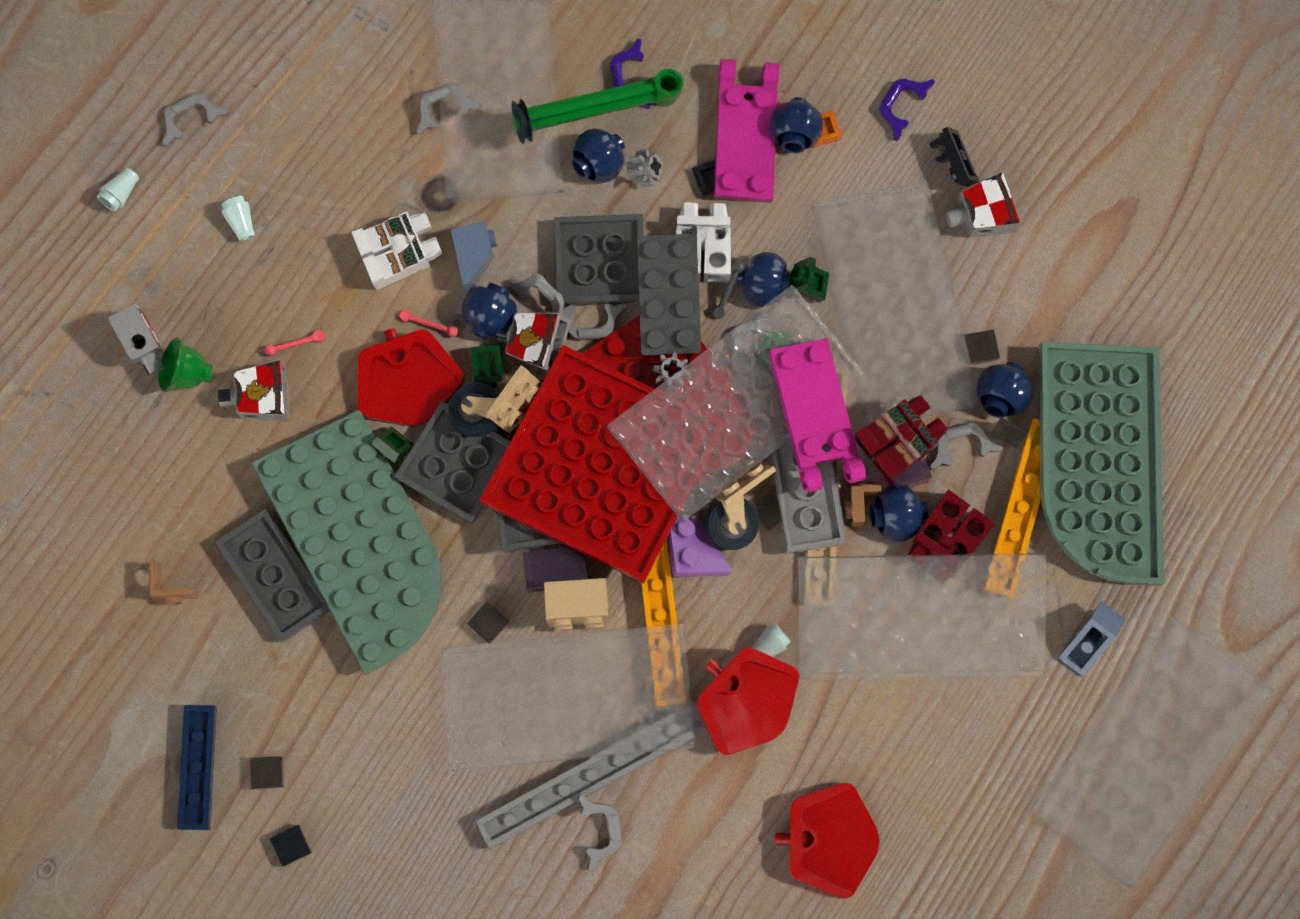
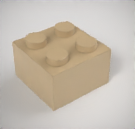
(576, 604)

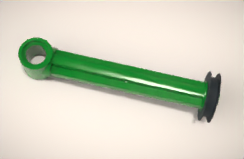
(596, 103)

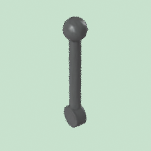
(718, 311)

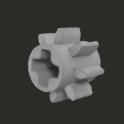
(644, 168)
(666, 362)

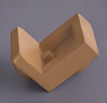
(854, 508)

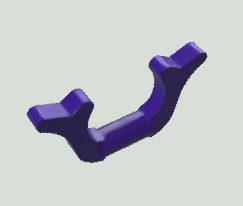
(616, 64)
(897, 87)

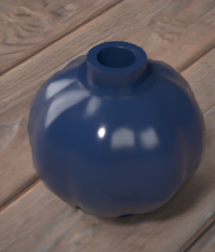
(796, 125)
(598, 155)
(764, 278)
(488, 310)
(1004, 390)
(898, 513)

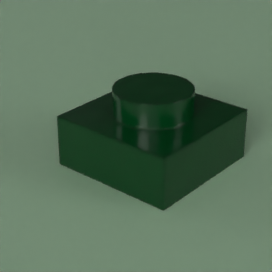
(392, 444)

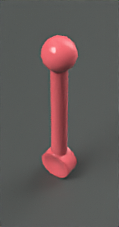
(406, 316)
(318, 336)

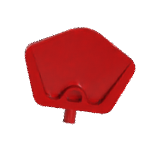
(405, 378)
(747, 700)
(831, 840)

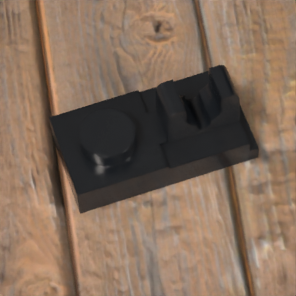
(955, 152)

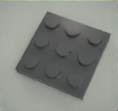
(598, 258)
(451, 465)

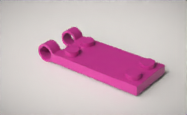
(743, 136)
(815, 411)

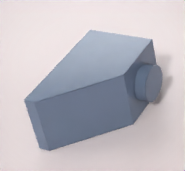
(473, 251)
(1092, 638)

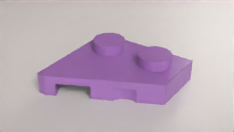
(693, 552)

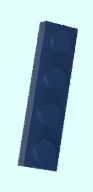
(197, 767)

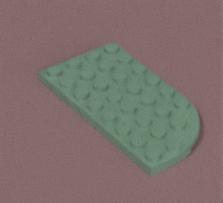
(1103, 458)
(356, 537)

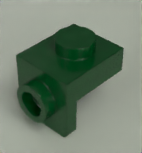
(810, 280)
(487, 364)

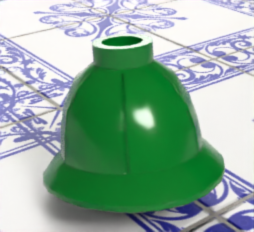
(182, 367)

